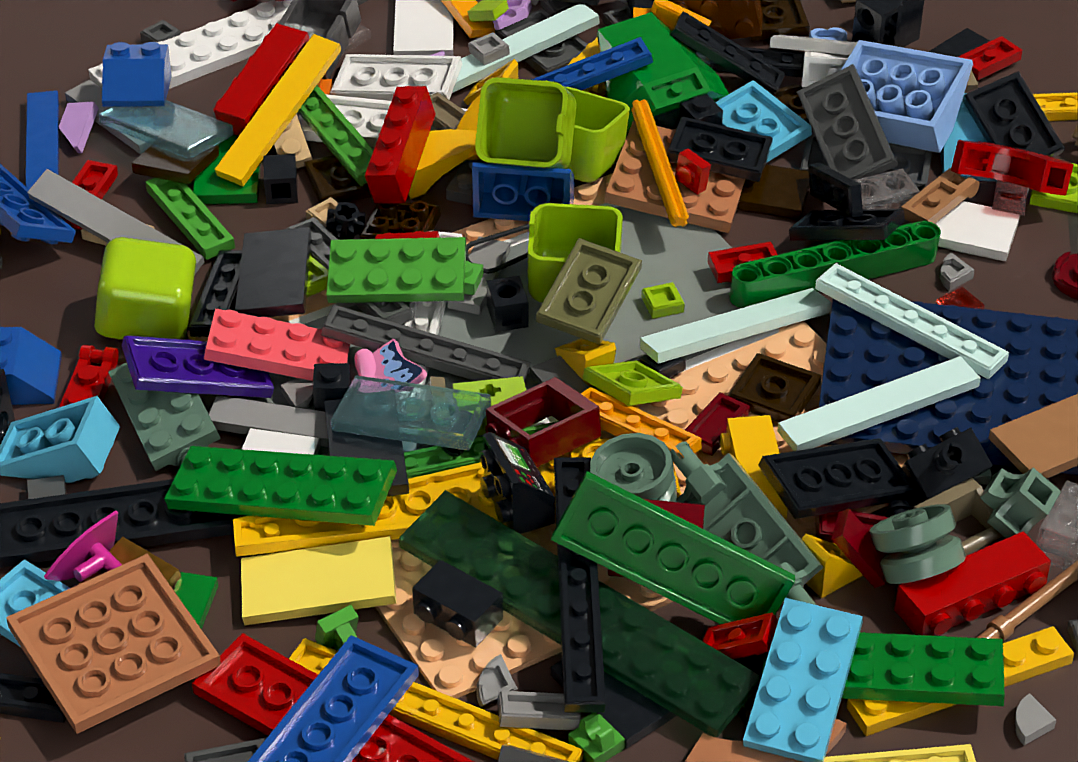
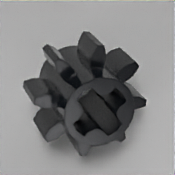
(345, 221)

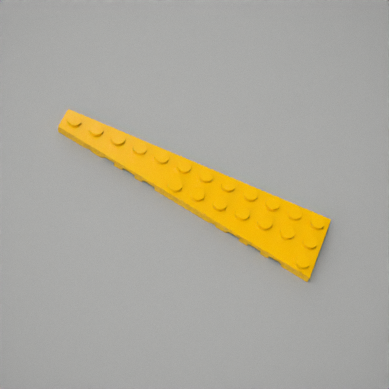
(270, 535)

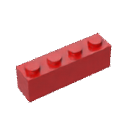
(260, 76)
(400, 144)
(974, 587)

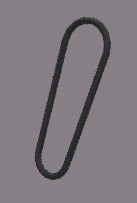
(495, 236)

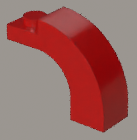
(1013, 166)

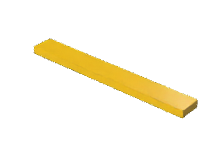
(451, 717)

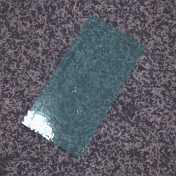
(168, 127)
(411, 412)

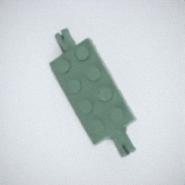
(164, 420)
(745, 516)

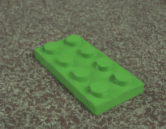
(396, 270)

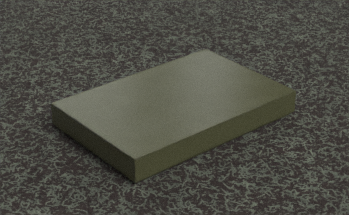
(589, 291)

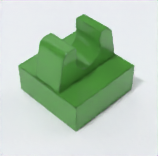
(337, 628)
(596, 739)

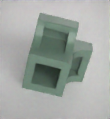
(1018, 500)

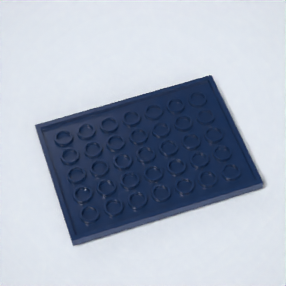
(1037, 373)

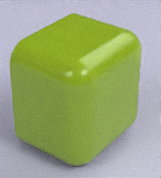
(525, 123)
(597, 135)
(554, 233)
(144, 289)

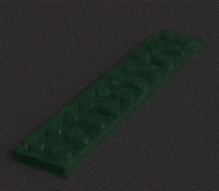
(636, 642)

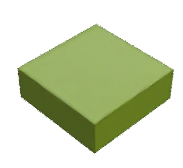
(488, 10)
(662, 300)

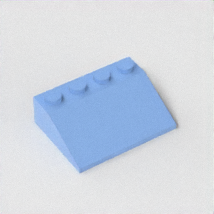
(912, 92)

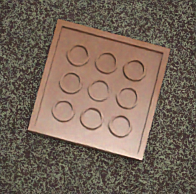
(636, 187)
(112, 643)

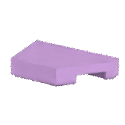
(517, 11)
(77, 123)

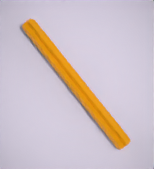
(659, 163)

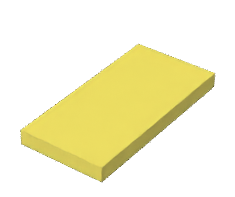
(317, 580)

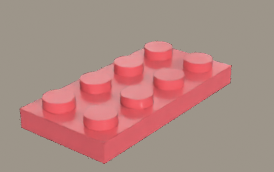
(270, 345)

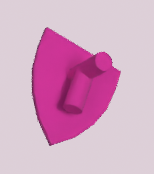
(87, 553)

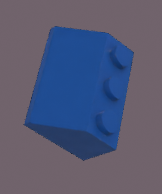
(515, 191)

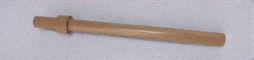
(1003, 626)

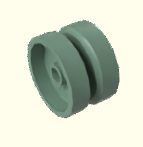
(637, 465)
(917, 544)

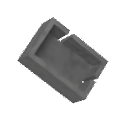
(326, 18)

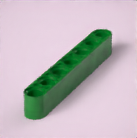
(798, 270)

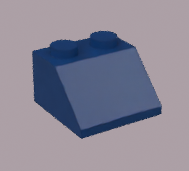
(135, 75)
(29, 366)

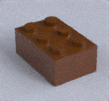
(729, 17)

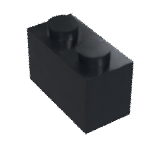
(457, 603)

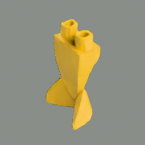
(446, 150)

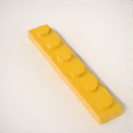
(1022, 660)

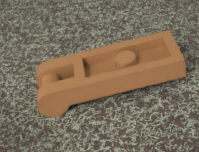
(940, 197)

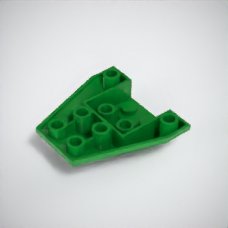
(671, 78)

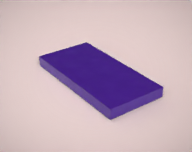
(181, 367)

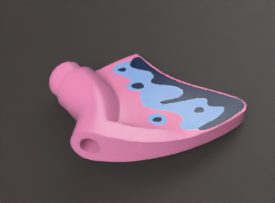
(388, 364)

